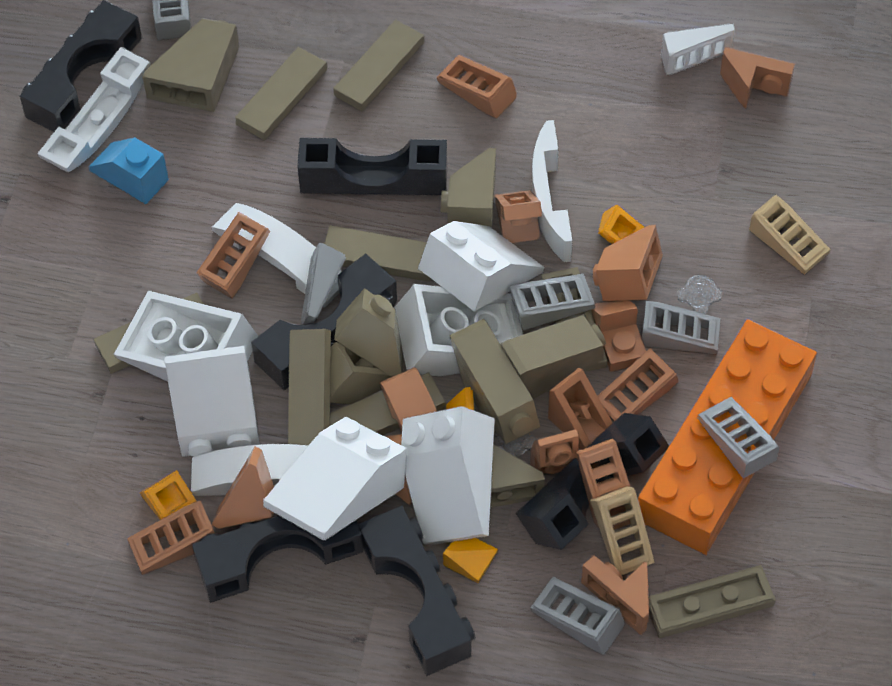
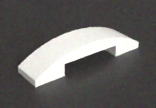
(99, 115)
(553, 224)
(282, 247)
(217, 470)

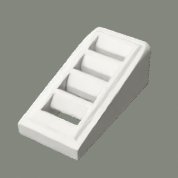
(694, 46)

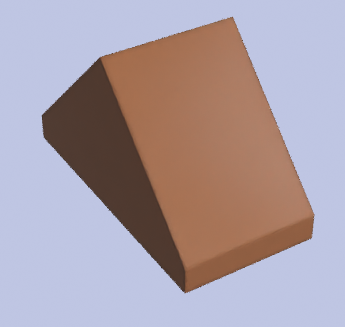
(578, 408)
(246, 494)

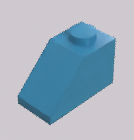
(132, 168)

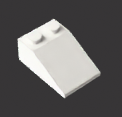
(475, 263)
(432, 314)
(177, 327)
(212, 400)
(450, 473)
(338, 479)

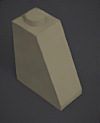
(195, 67)
(554, 353)
(494, 381)

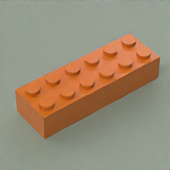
(695, 481)

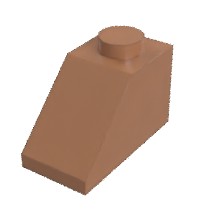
(629, 266)

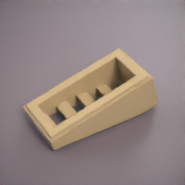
(788, 218)
(601, 507)

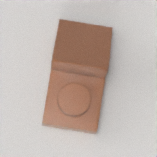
(747, 71)
(518, 215)
(619, 328)
(627, 595)

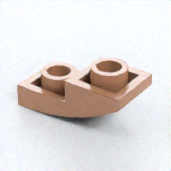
(407, 396)
(554, 452)

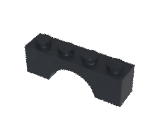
(51, 96)
(333, 169)
(272, 346)
(561, 505)
(395, 549)
(230, 557)

